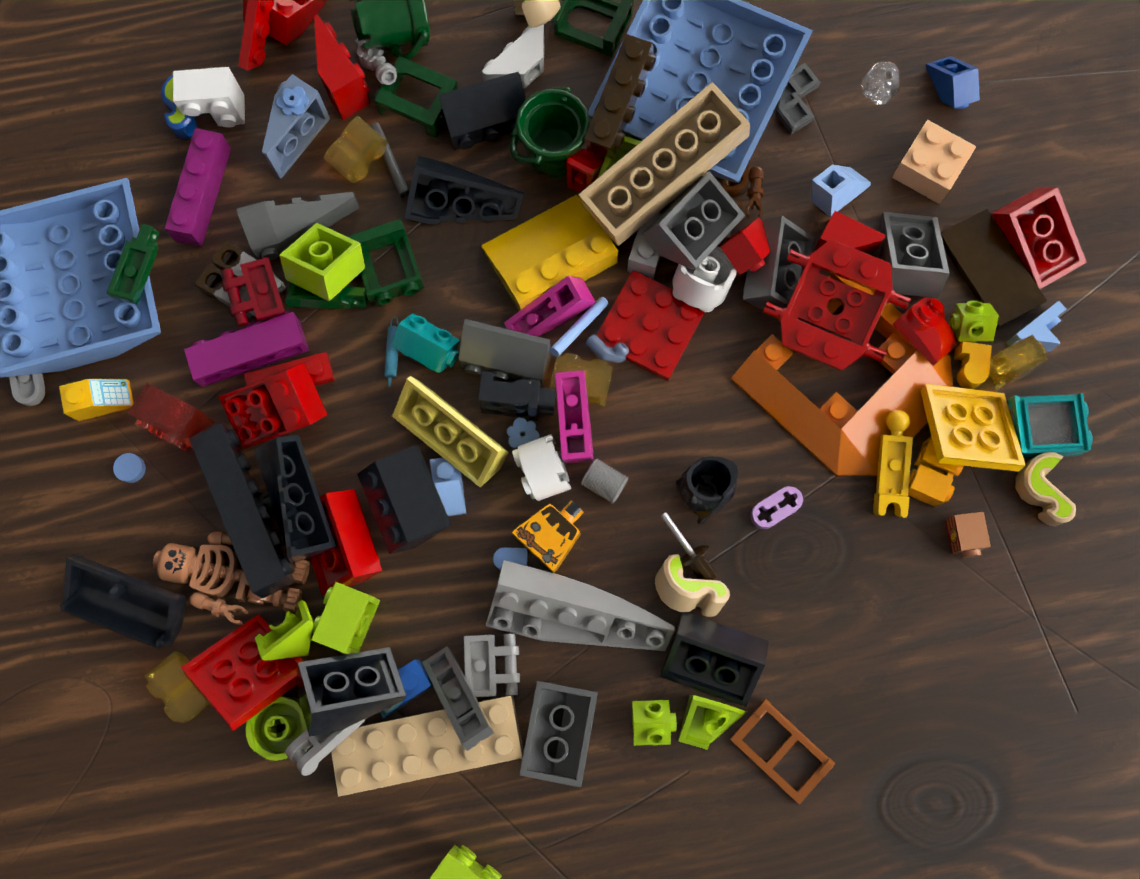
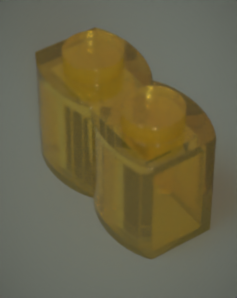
(356, 150)
(178, 693)

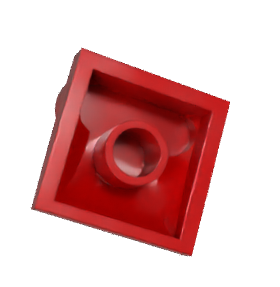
(927, 329)

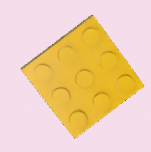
(972, 428)

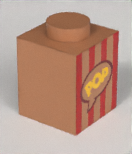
(968, 534)

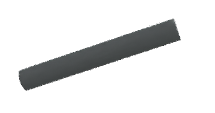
(392, 166)

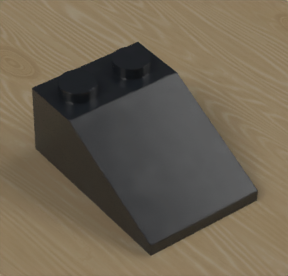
(347, 689)

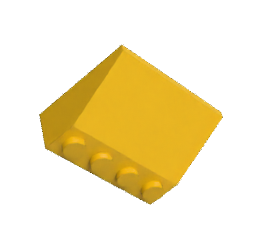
(549, 249)

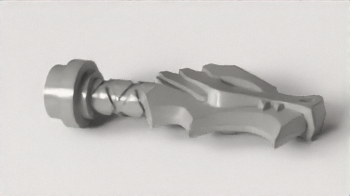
(373, 60)

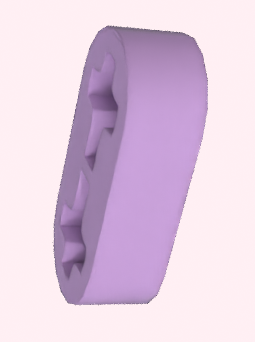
(780, 513)

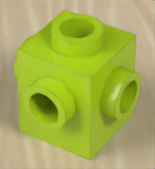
(974, 321)
(652, 722)

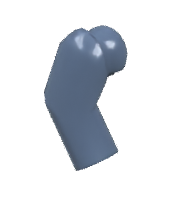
(607, 353)

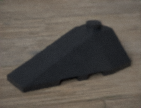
(453, 194)

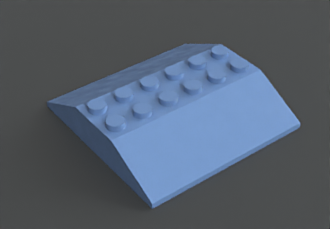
(718, 42)
(57, 278)

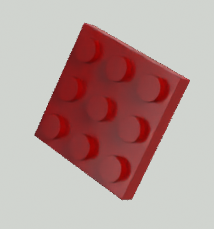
(650, 324)
(236, 677)

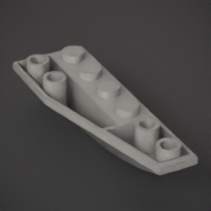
(570, 611)

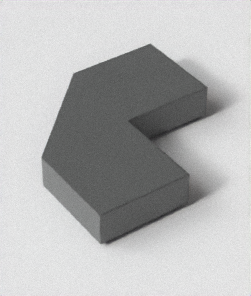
(790, 107)

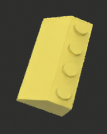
(448, 432)

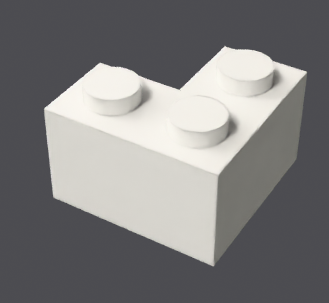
(210, 92)

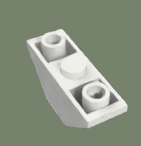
(523, 56)

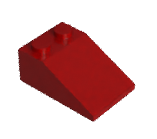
(1041, 234)

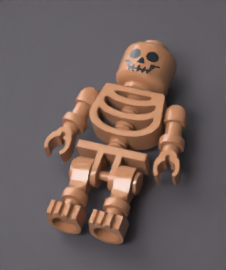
(183, 564)

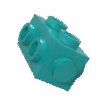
(426, 343)

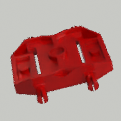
(859, 312)

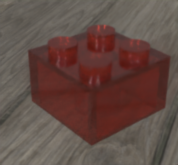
(168, 417)

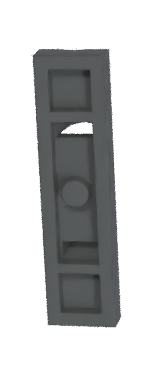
(457, 698)

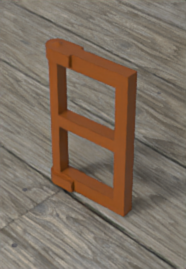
(822, 770)

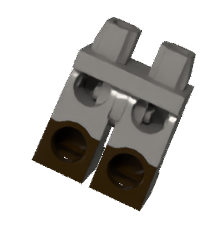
(232, 260)

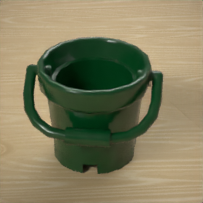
(392, 24)
(550, 129)

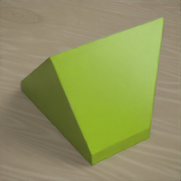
(289, 638)
(706, 721)

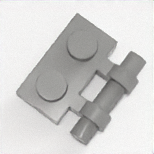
(481, 664)

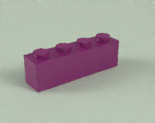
(198, 187)
(246, 349)

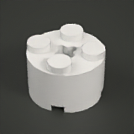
(707, 284)
(542, 468)

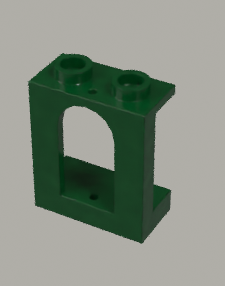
(618, 12)
(431, 119)
(381, 237)

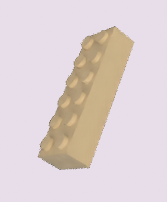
(665, 163)
(422, 748)

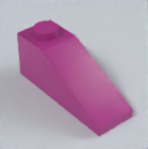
(553, 308)
(574, 417)

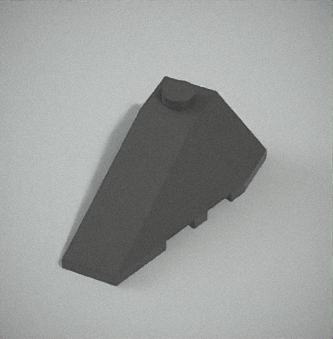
(275, 227)

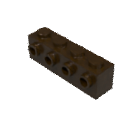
(619, 96)

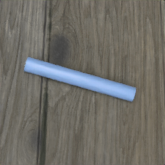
(576, 329)

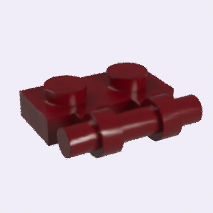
(261, 288)

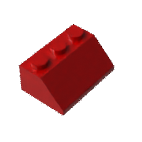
(354, 555)

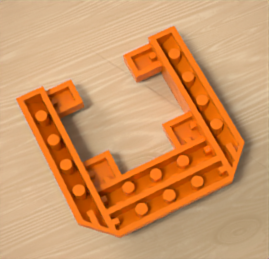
(838, 433)

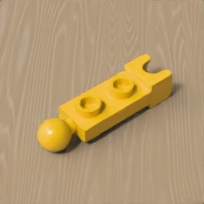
(894, 467)

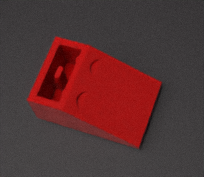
(290, 17)
(338, 74)
(273, 406)

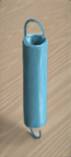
(391, 355)

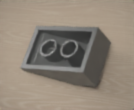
(915, 253)

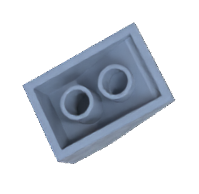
(291, 134)

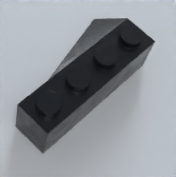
(294, 498)

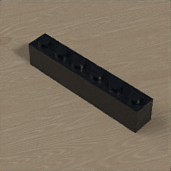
(242, 510)

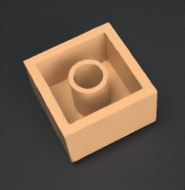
(934, 162)

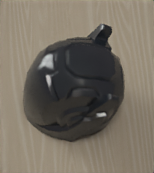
(712, 472)

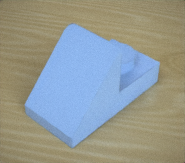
(1041, 328)
(449, 486)

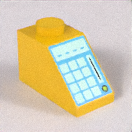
(95, 397)

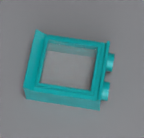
(1051, 424)

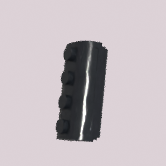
(122, 602)

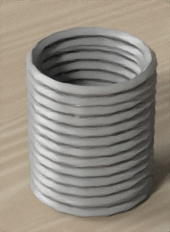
(604, 480)

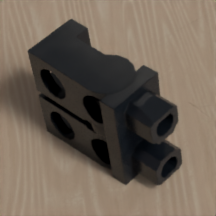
(515, 398)

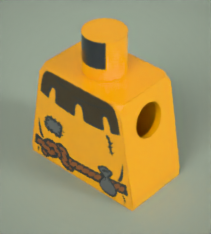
(550, 534)

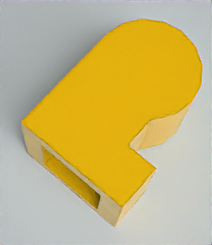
(974, 364)

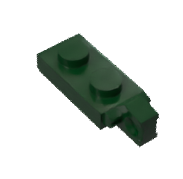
(134, 266)
(346, 298)

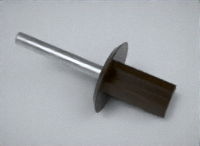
(694, 557)

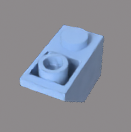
(837, 188)

